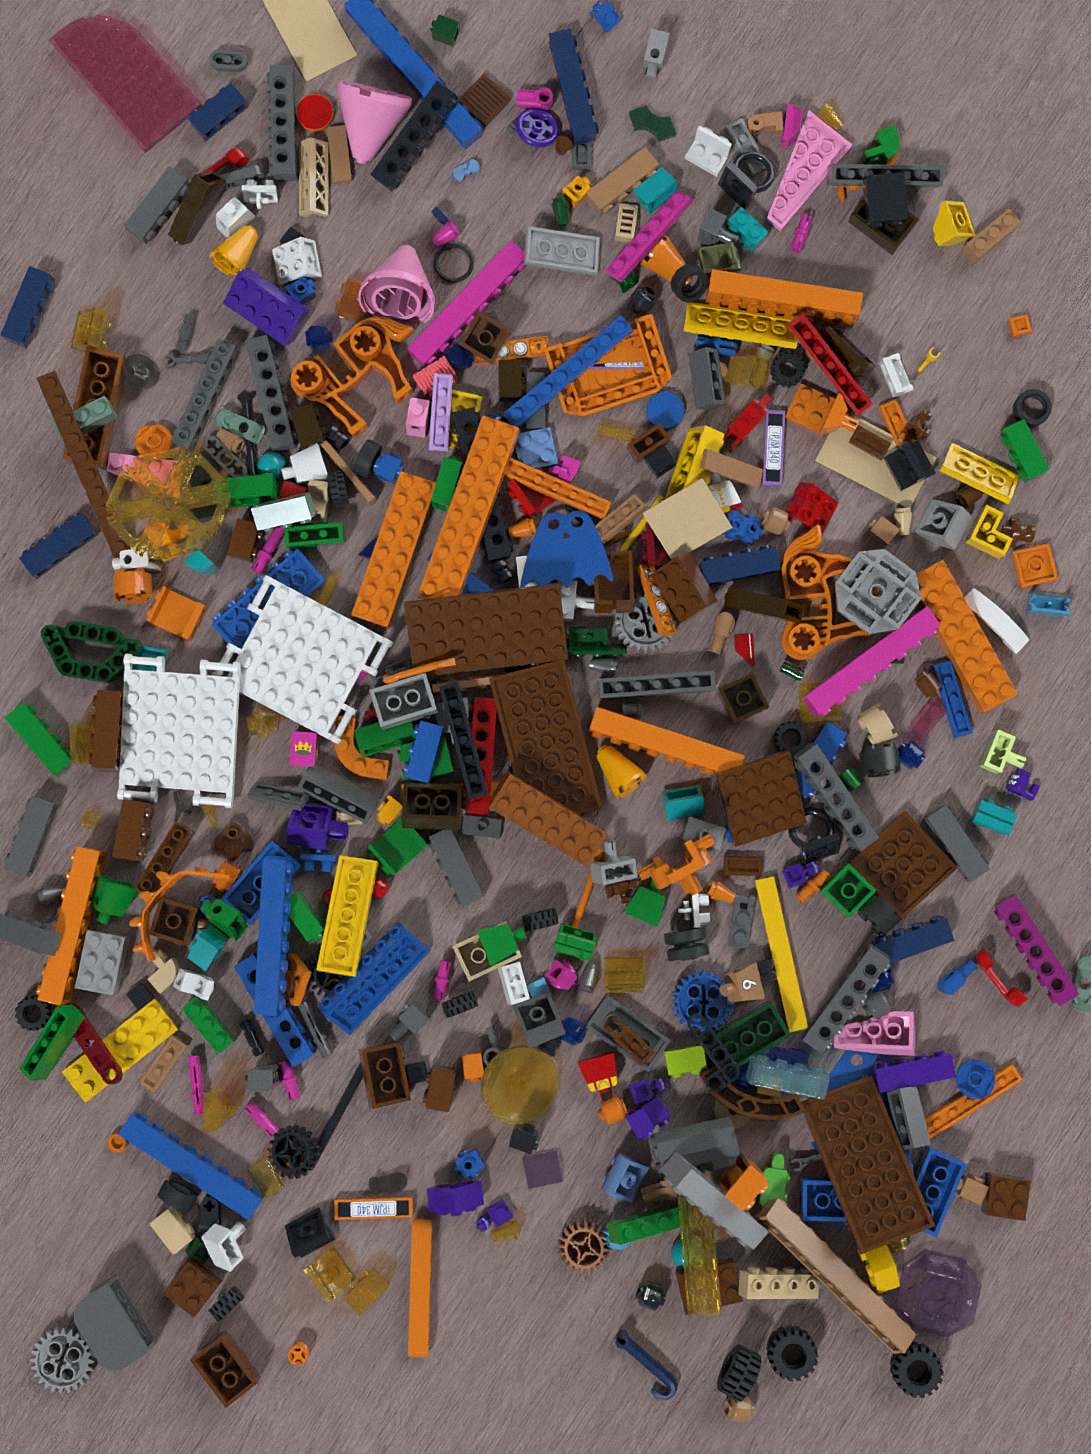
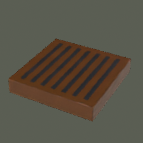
(484, 100)

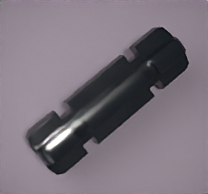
(251, 1037)

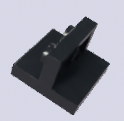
(909, 465)
(308, 1233)

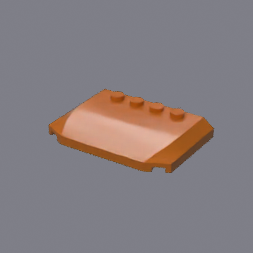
(609, 388)

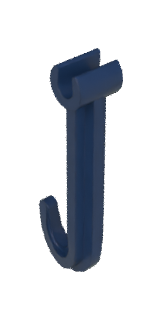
(649, 1363)

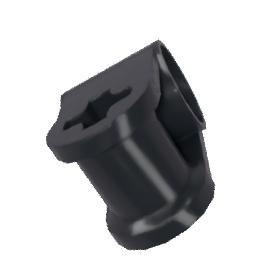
(209, 1215)

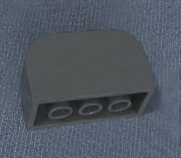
(112, 1326)

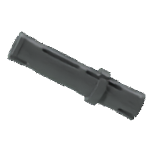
(304, 1009)

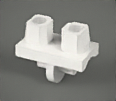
(260, 193)
(697, 918)

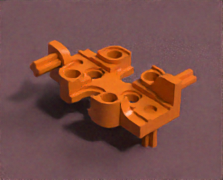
(695, 859)

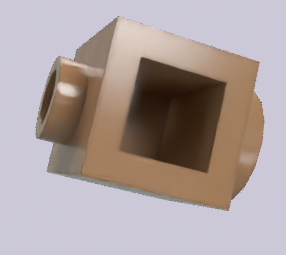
(972, 1189)

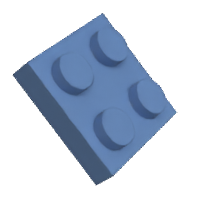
(536, 448)

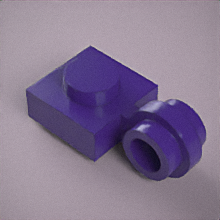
(796, 875)
(642, 1090)
(498, 1213)

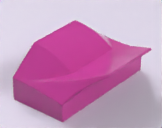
(791, 125)

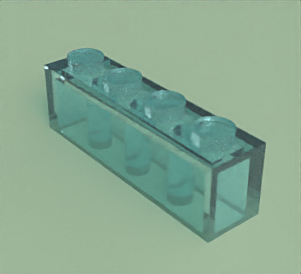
(787, 1077)

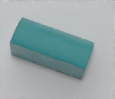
(656, 190)
(200, 564)
(683, 802)

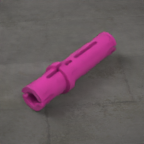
(266, 553)
(194, 1063)

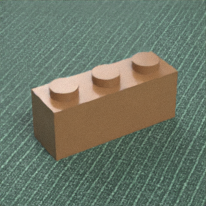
(991, 236)

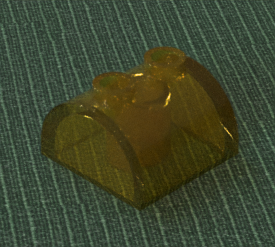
(91, 330)
(217, 1109)
(330, 1274)

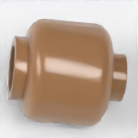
(775, 520)
(738, 1411)

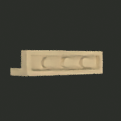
(309, 176)

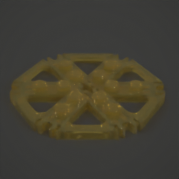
(158, 512)

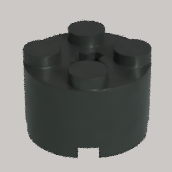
(879, 761)
(879, 913)

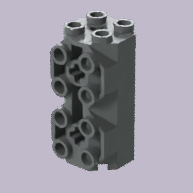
(703, 1144)

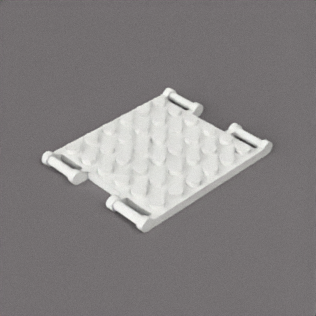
(304, 659)
(179, 730)

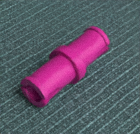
(801, 233)
(442, 980)
(289, 1079)
(261, 1119)

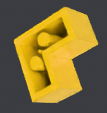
(985, 536)
(881, 1269)

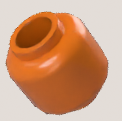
(612, 1110)

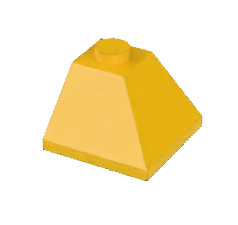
(952, 224)

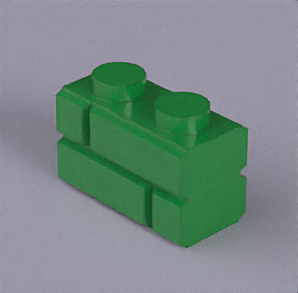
(575, 942)

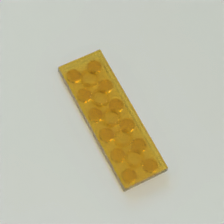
(699, 1261)

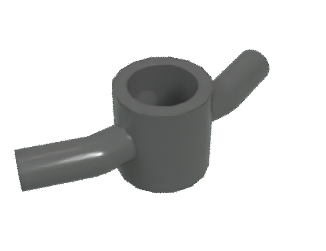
(493, 1044)

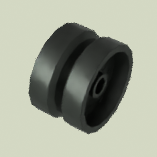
(687, 945)

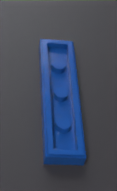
(952, 699)

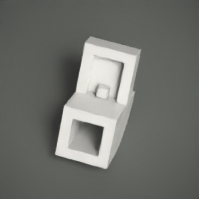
(194, 983)

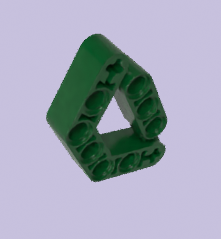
(84, 634)

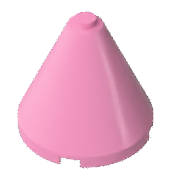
(369, 116)
(398, 289)

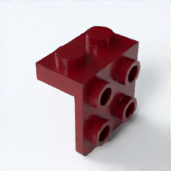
(654, 552)

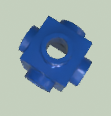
(472, 1156)

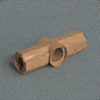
(657, 1192)

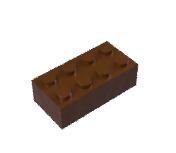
(107, 731)

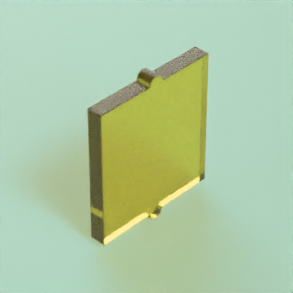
(266, 1178)

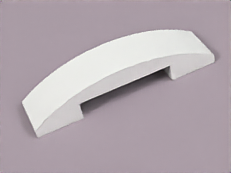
(997, 620)

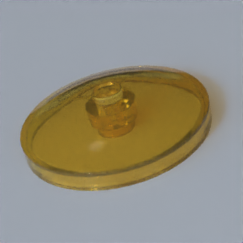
(519, 1084)

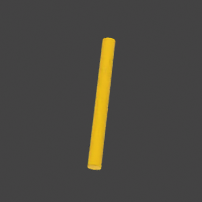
(639, 527)

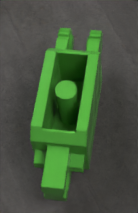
(778, 1179)

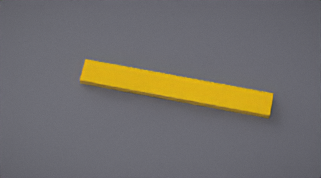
(781, 954)

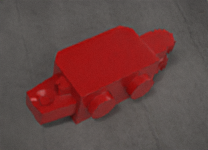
(747, 422)

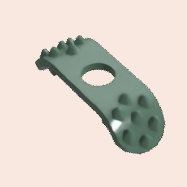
(231, 421)
(1082, 1002)

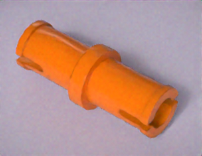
(812, 886)

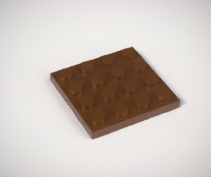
(761, 798)
(903, 864)

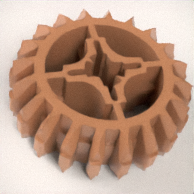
(590, 1251)

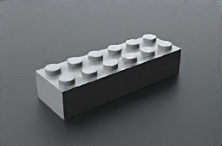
(711, 1201)

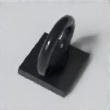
(738, 184)
(820, 846)

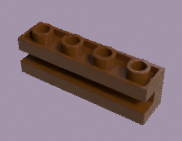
(165, 857)

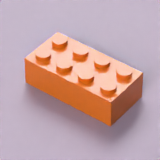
(743, 1183)

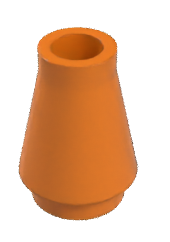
(523, 529)
(718, 891)

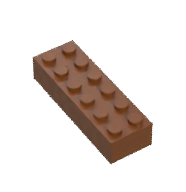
(99, 377)
(546, 819)

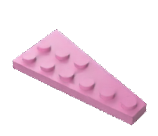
(807, 168)

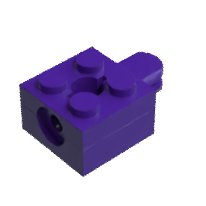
(314, 827)

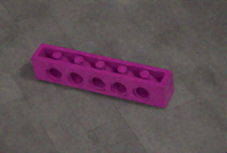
(1066, 990)

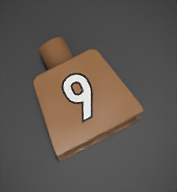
(743, 984)

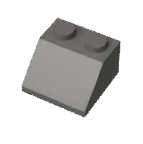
(943, 523)

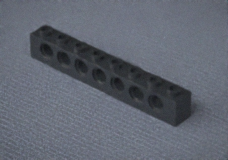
(493, 551)

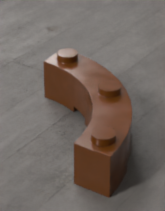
(752, 1106)

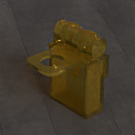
(747, 371)

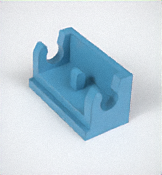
(1047, 605)

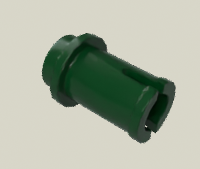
(792, 671)

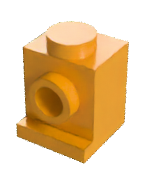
(575, 196)
(389, 811)

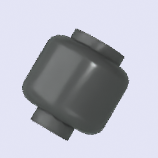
(877, 1004)

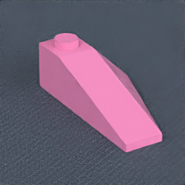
(887, 1035)

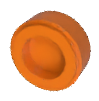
(117, 1143)

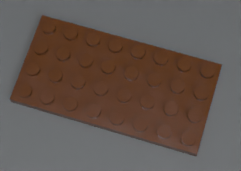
(487, 629)
(546, 734)
(866, 1165)

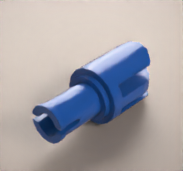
(724, 345)
(956, 978)

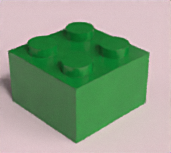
(847, 890)

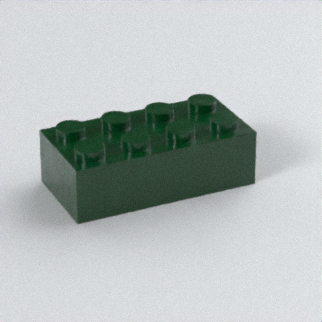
(750, 1034)

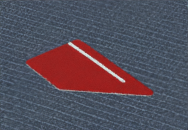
(745, 647)

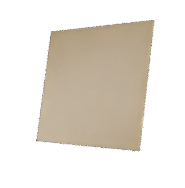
(687, 519)

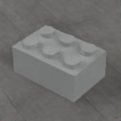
(403, 701)
(102, 962)

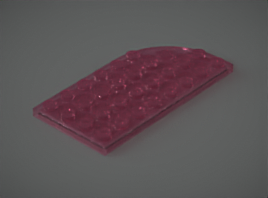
(126, 77)

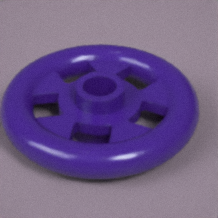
(537, 127)

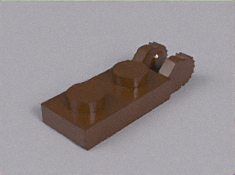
(630, 1042)

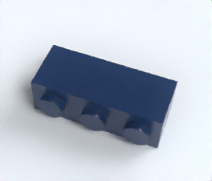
(218, 111)

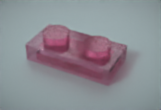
(927, 720)

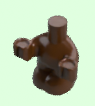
(916, 426)
(1019, 531)
(620, 888)

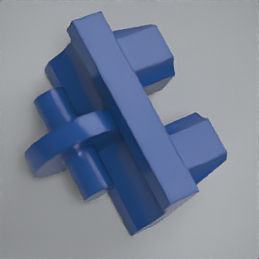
(327, 860)

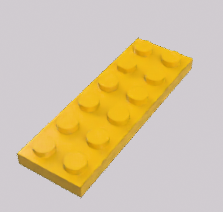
(739, 325)
(347, 916)
(126, 1044)

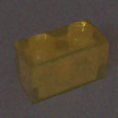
(366, 1290)

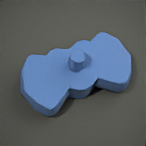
(465, 170)

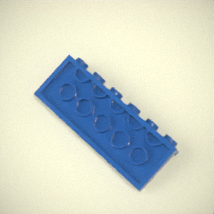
(293, 572)
(376, 978)

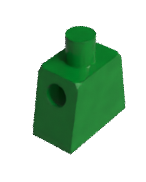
(112, 897)
(646, 904)
(225, 918)
(500, 941)

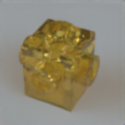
(262, 723)

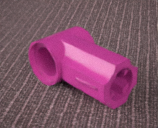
(532, 99)

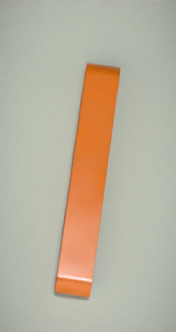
(420, 1288)

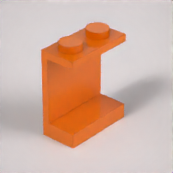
(176, 613)

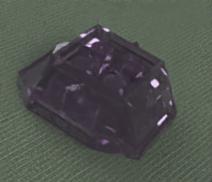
(927, 1275)

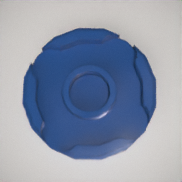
(665, 409)
(975, 1079)

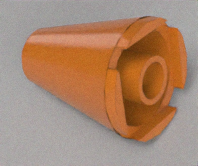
(664, 259)

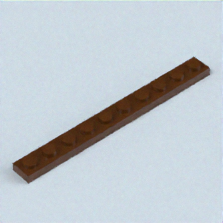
(80, 456)

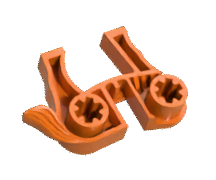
(363, 349)
(803, 579)

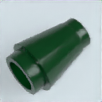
(561, 210)

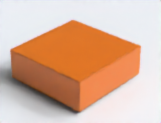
(1019, 325)

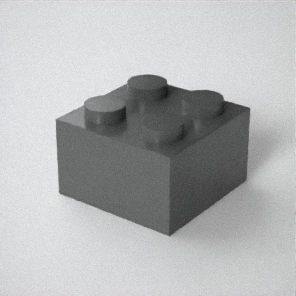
(539, 1019)

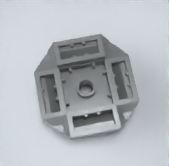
(897, 591)

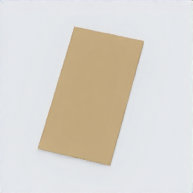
(311, 34)
(864, 468)

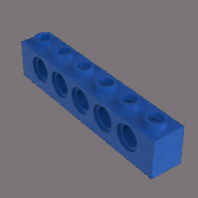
(284, 1038)

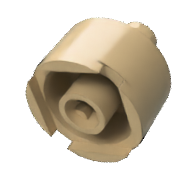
(877, 725)

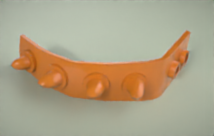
(151, 899)

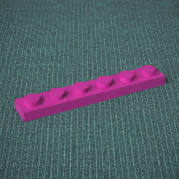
(649, 236)

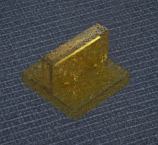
(623, 974)

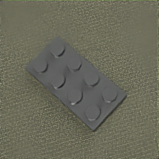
(651, 1036)

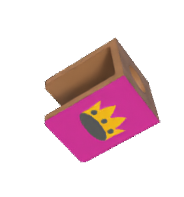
(304, 749)

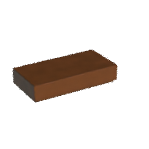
(869, 443)
(742, 866)

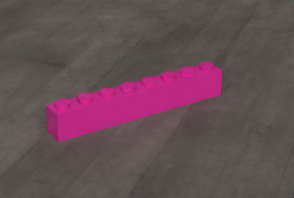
(465, 306)
(871, 661)

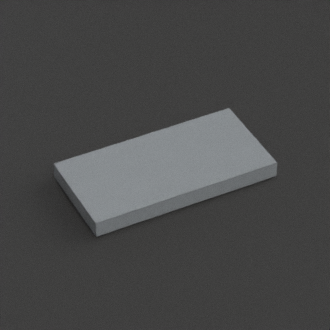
(561, 250)

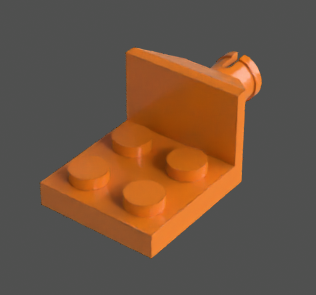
(819, 412)

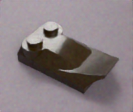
(857, 361)

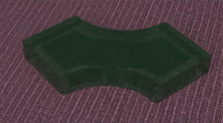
(645, 120)

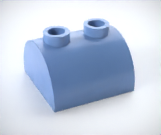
(624, 1177)

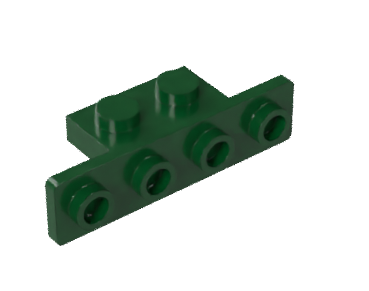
(592, 642)

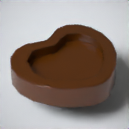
(563, 144)

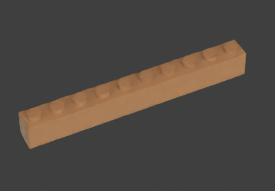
(836, 1276)

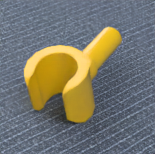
(929, 358)

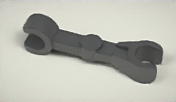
(203, 358)
(803, 1161)

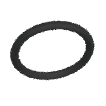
(457, 279)

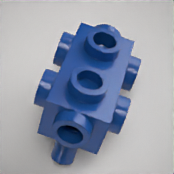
(744, 528)

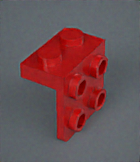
(529, 500)
(811, 506)

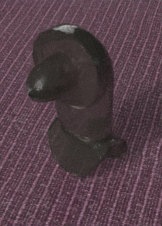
(393, 1181)

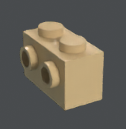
(173, 1229)

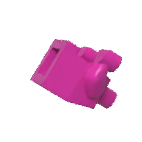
(566, 470)
(561, 975)

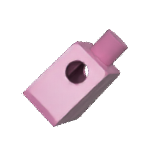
(418, 416)

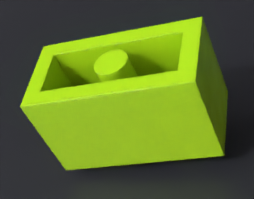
(684, 1060)

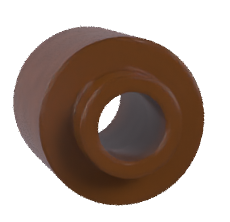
(967, 496)
(928, 684)

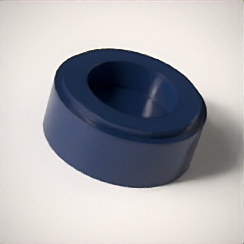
(438, 214)

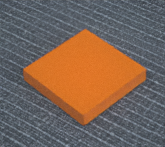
(1034, 565)

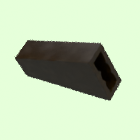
(195, 206)
(764, 605)

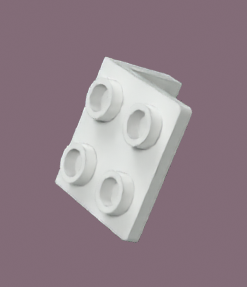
(709, 151)
(296, 260)

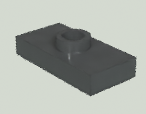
(481, 826)

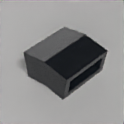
(660, 462)

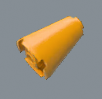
(235, 251)
(619, 771)

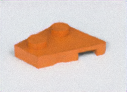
(296, 980)

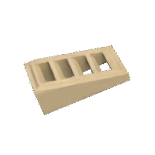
(621, 236)

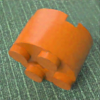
(132, 586)

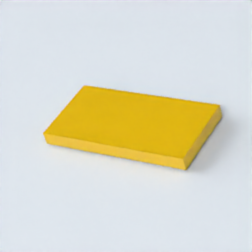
(979, 473)

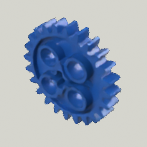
(685, 1001)

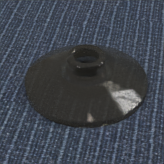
(143, 366)

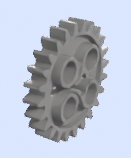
(628, 627)
(46, 1354)

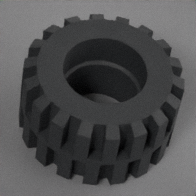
(800, 1367)
(739, 1372)
(923, 1384)

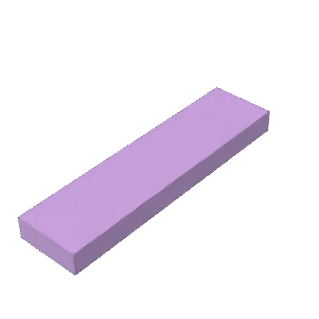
(440, 412)

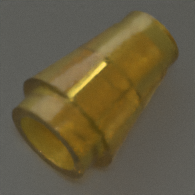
(830, 116)
(506, 1231)

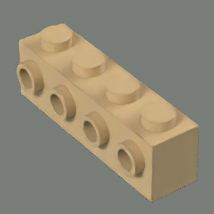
(778, 1283)

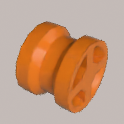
(296, 1357)

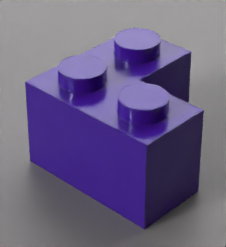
(647, 1116)
(455, 1198)

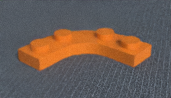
(353, 759)

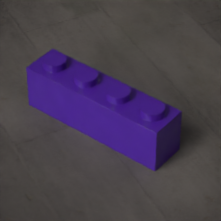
(914, 1071)

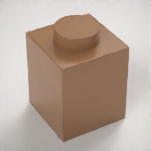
(882, 531)

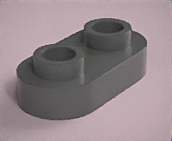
(229, 59)

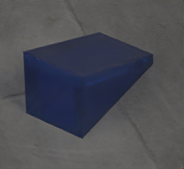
(368, 550)

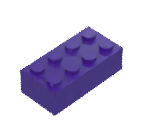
(266, 306)

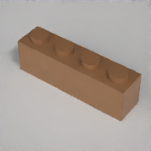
(622, 181)

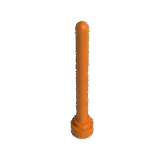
(599, 856)

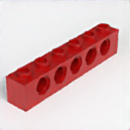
(829, 363)
(478, 707)

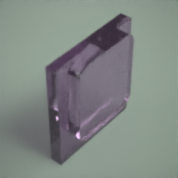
(542, 1169)

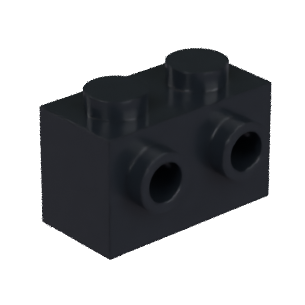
(524, 1138)

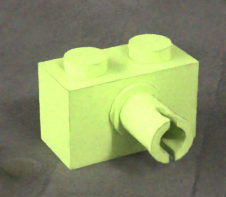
(999, 752)

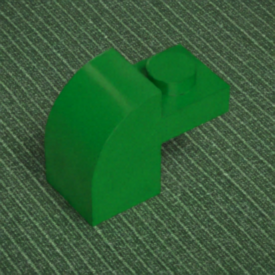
(886, 147)

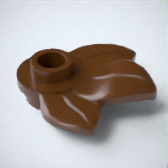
(233, 844)

